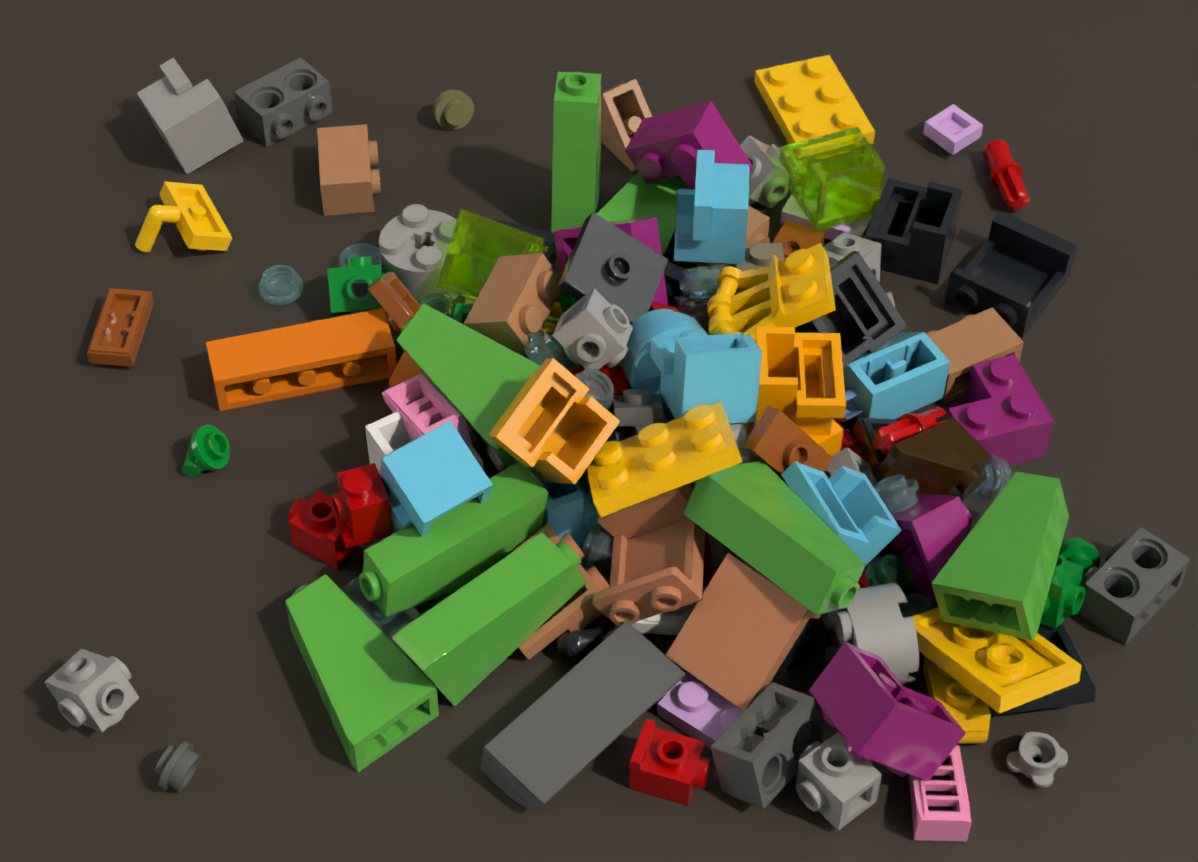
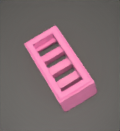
(426, 412)
(941, 825)

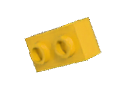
(962, 704)

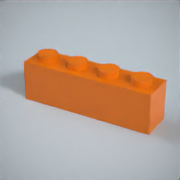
(302, 359)

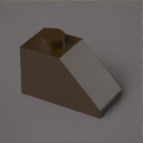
(940, 459)

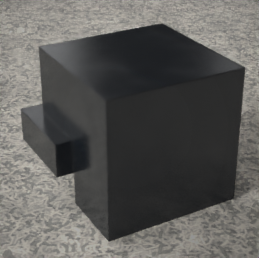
(915, 228)
(862, 311)

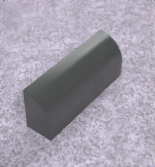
(578, 717)

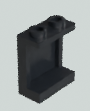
(1013, 273)

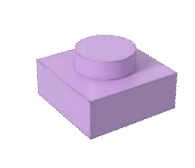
(953, 129)

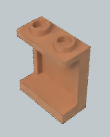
(653, 559)
(739, 632)

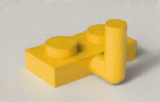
(193, 215)

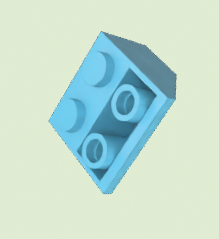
(898, 376)

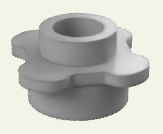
(1038, 746)

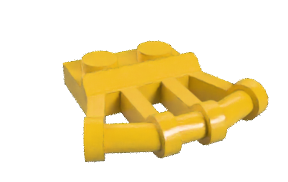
(774, 295)

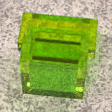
(834, 177)
(476, 248)

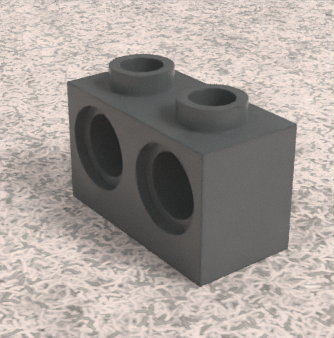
(283, 102)
(1132, 584)
(764, 745)

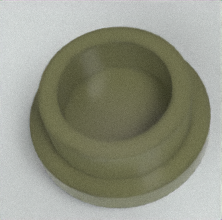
(453, 109)

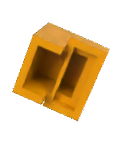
(801, 377)
(554, 425)

